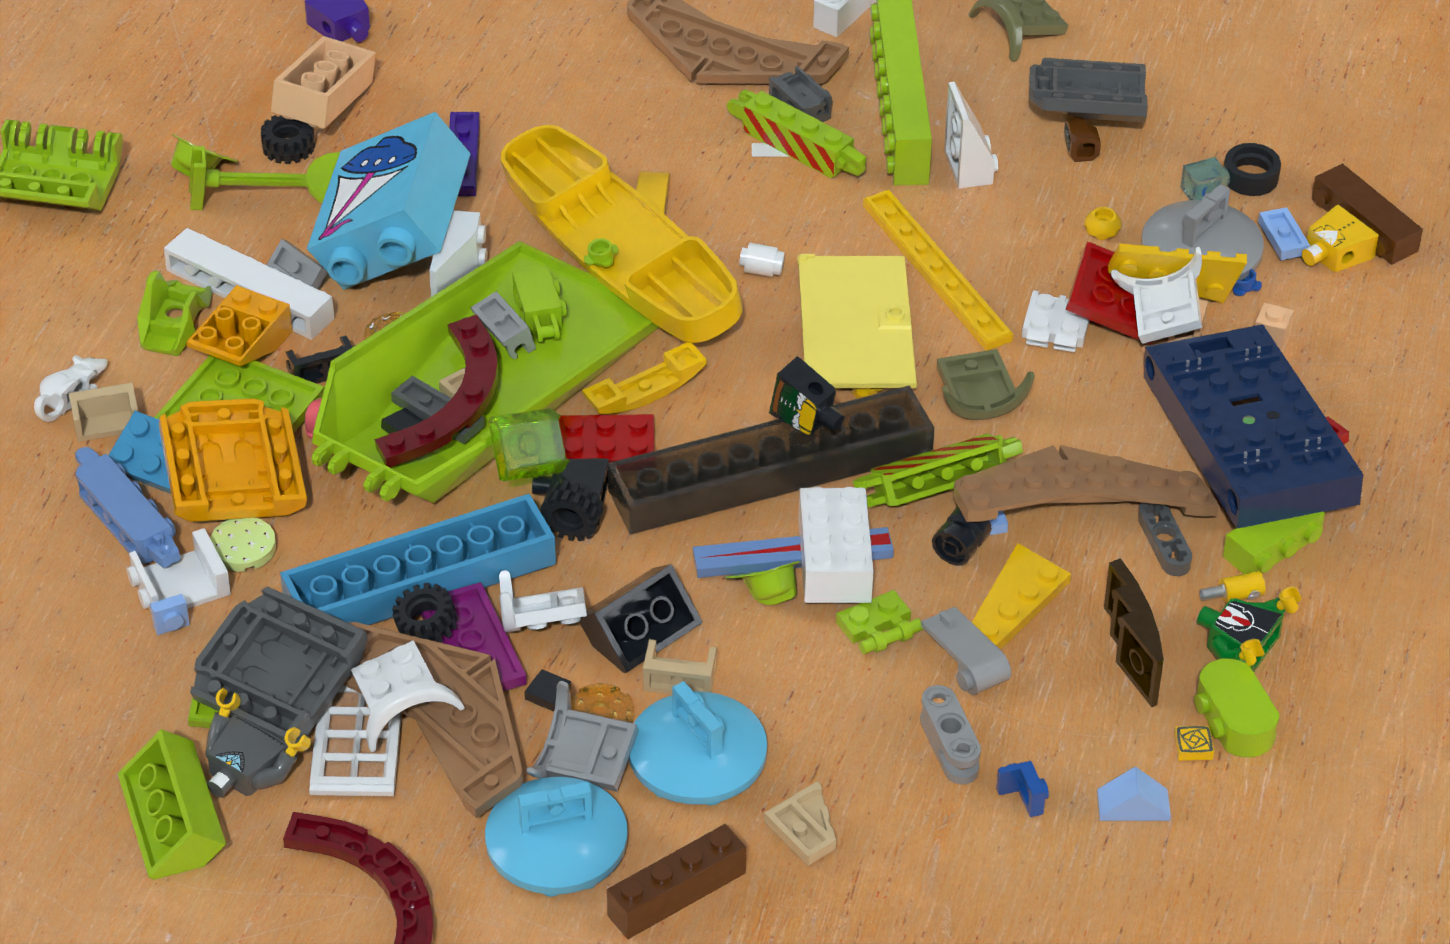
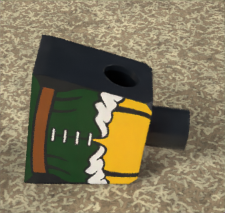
(804, 399)

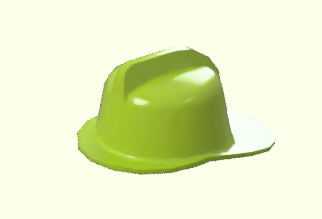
(182, 157)
(771, 585)

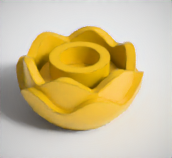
(1103, 223)

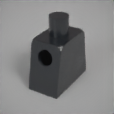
(588, 472)

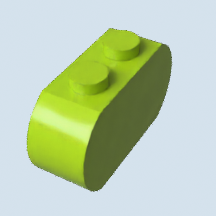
(1236, 708)

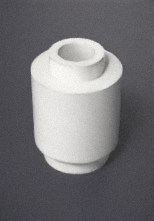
(762, 260)

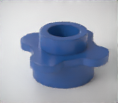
(1247, 284)

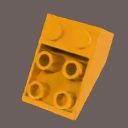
(243, 327)

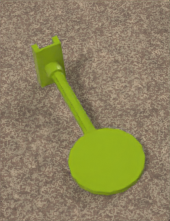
(316, 178)

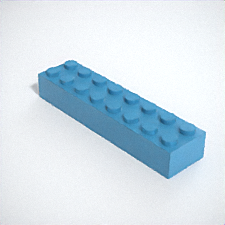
(449, 553)

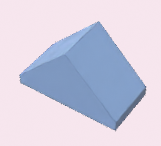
(1133, 798)

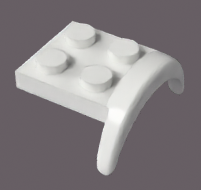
(1165, 303)
(539, 609)
(396, 683)

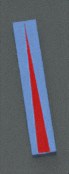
(768, 554)

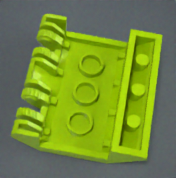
(59, 165)

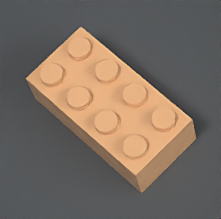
(323, 82)

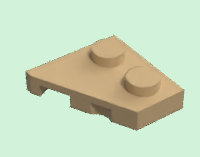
(804, 824)

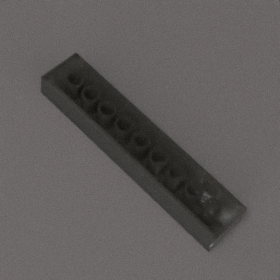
(766, 461)

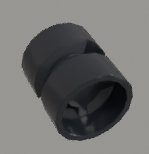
(959, 539)

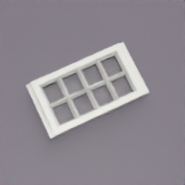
(341, 753)

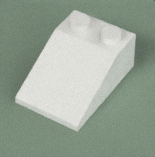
(966, 144)
(460, 250)

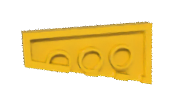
(1215, 278)
(1019, 594)

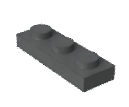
(426, 401)

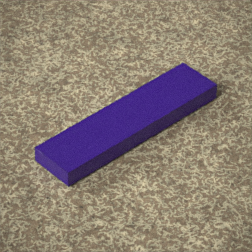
(466, 128)

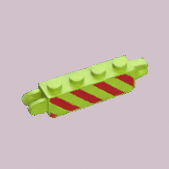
(797, 134)
(935, 469)

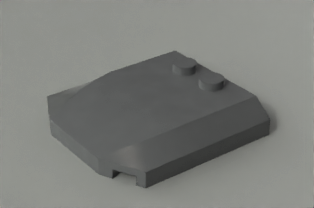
(1090, 89)
(280, 662)

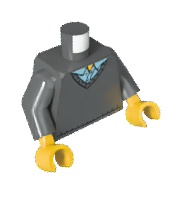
(245, 754)

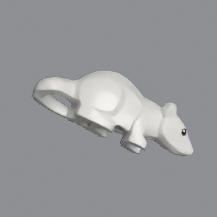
(57, 386)

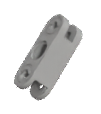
(950, 735)

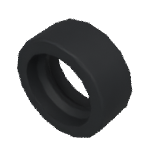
(1254, 155)

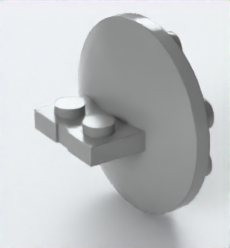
(1206, 225)

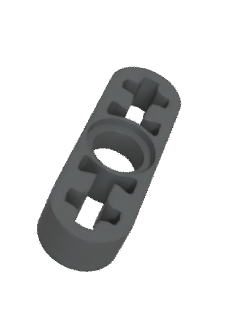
(1164, 549)

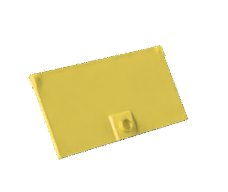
(857, 320)

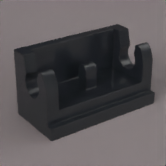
(315, 366)

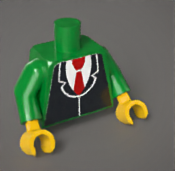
(1247, 628)

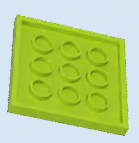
(227, 381)

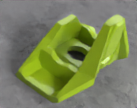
(155, 328)

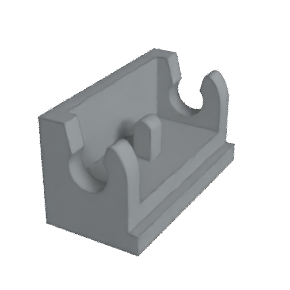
(504, 324)

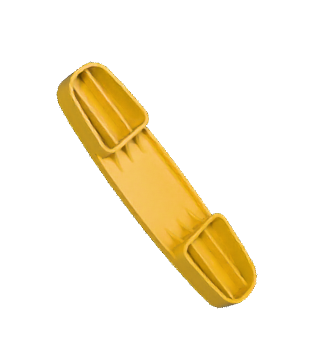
(657, 265)

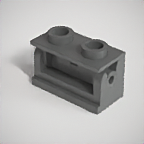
(802, 94)

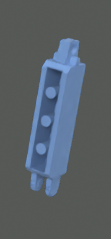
(125, 509)

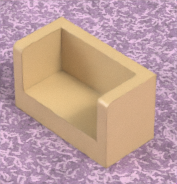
(102, 411)
(664, 673)

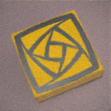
(1193, 743)

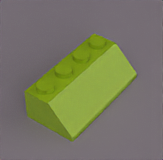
(171, 806)

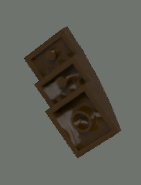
(1134, 631)

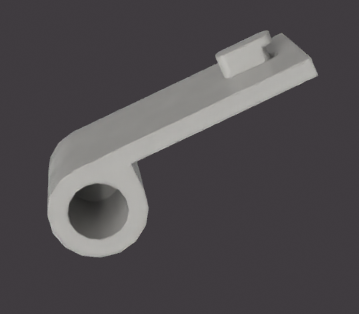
(979, 660)

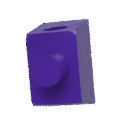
(338, 18)

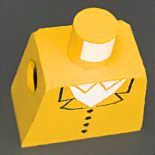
(1339, 241)

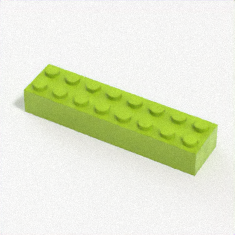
(902, 92)

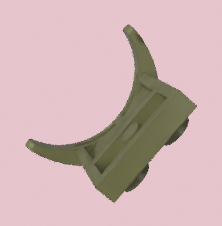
(1023, 18)
(980, 385)

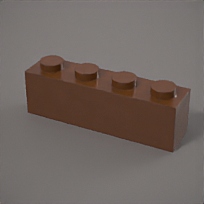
(1397, 233)
(676, 881)

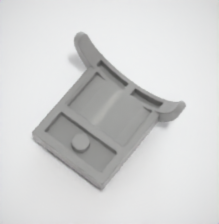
(584, 745)

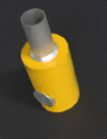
(1240, 587)

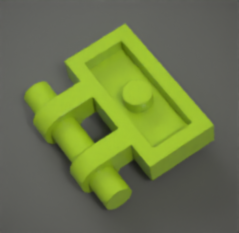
(871, 619)

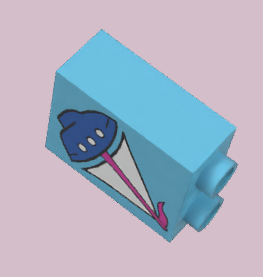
(389, 201)

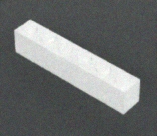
(222, 268)

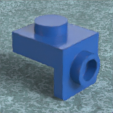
(1025, 780)

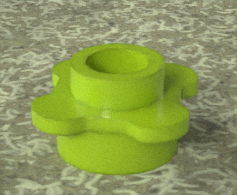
(600, 253)

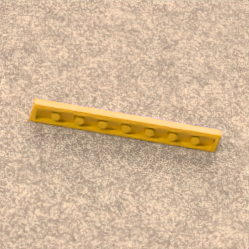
(938, 270)

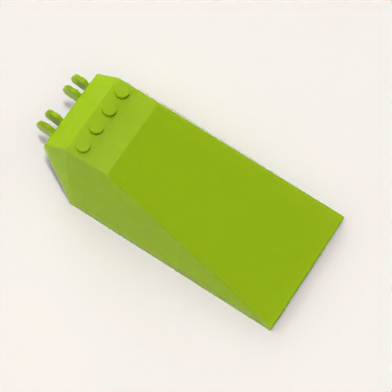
(418, 344)

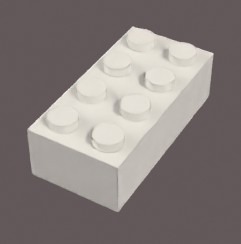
(835, 545)

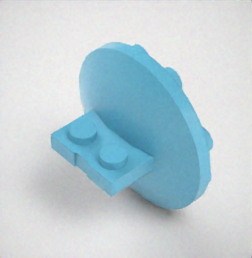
(698, 747)
(556, 835)

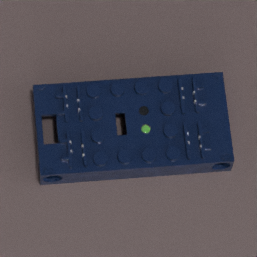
(1259, 456)

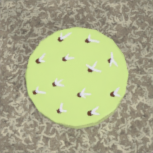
(244, 543)

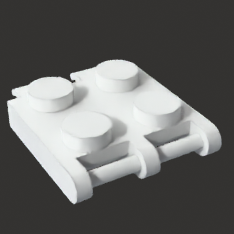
(1050, 322)

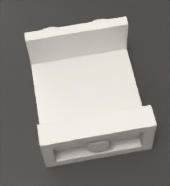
(196, 575)

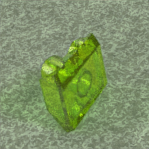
(527, 444)

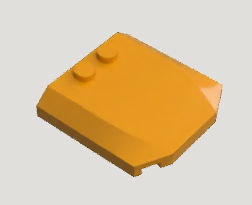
(231, 461)

